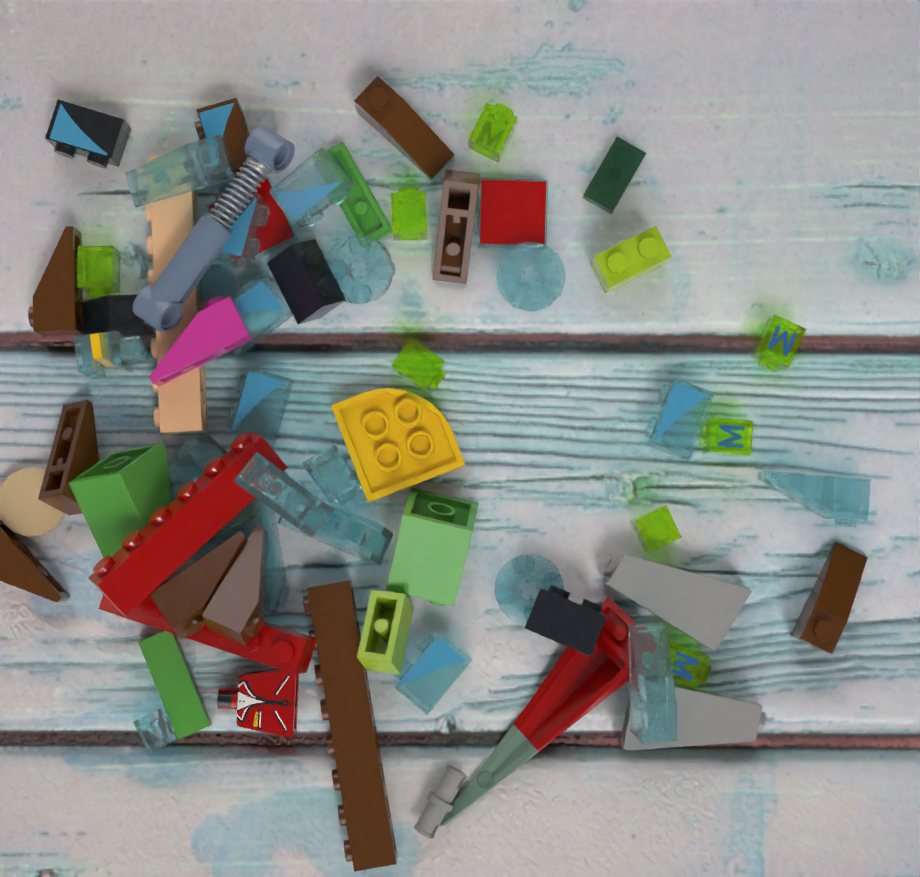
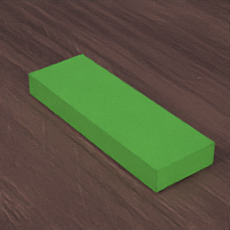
(361, 206)
(175, 684)

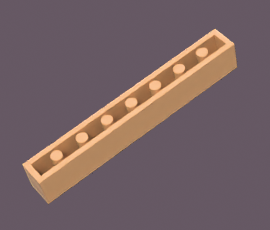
(182, 400)

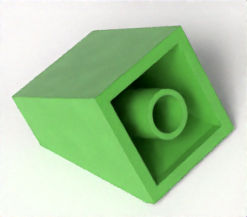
(123, 493)
(432, 547)

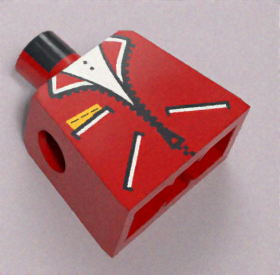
(264, 701)

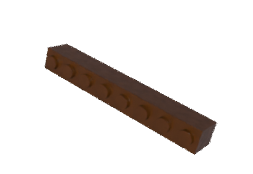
(352, 727)

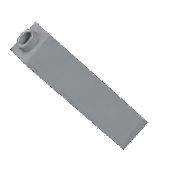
(683, 599)
(704, 720)

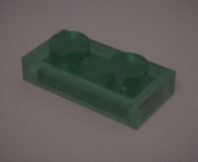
(614, 175)

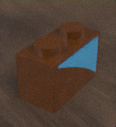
(228, 121)

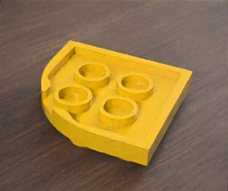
(395, 440)

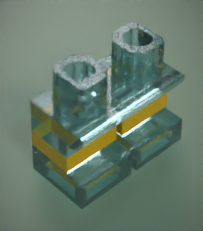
(109, 349)

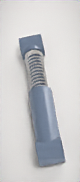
(163, 302)

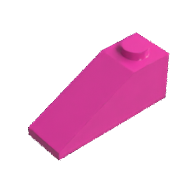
(206, 337)

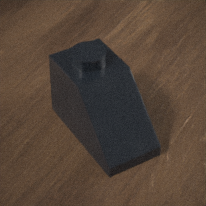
(113, 314)

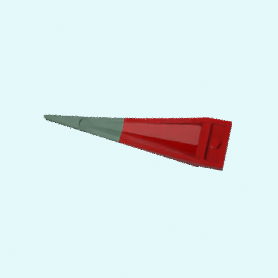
(564, 697)

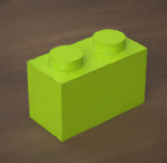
(630, 259)
(385, 632)

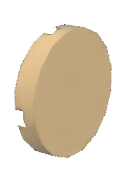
(21, 507)

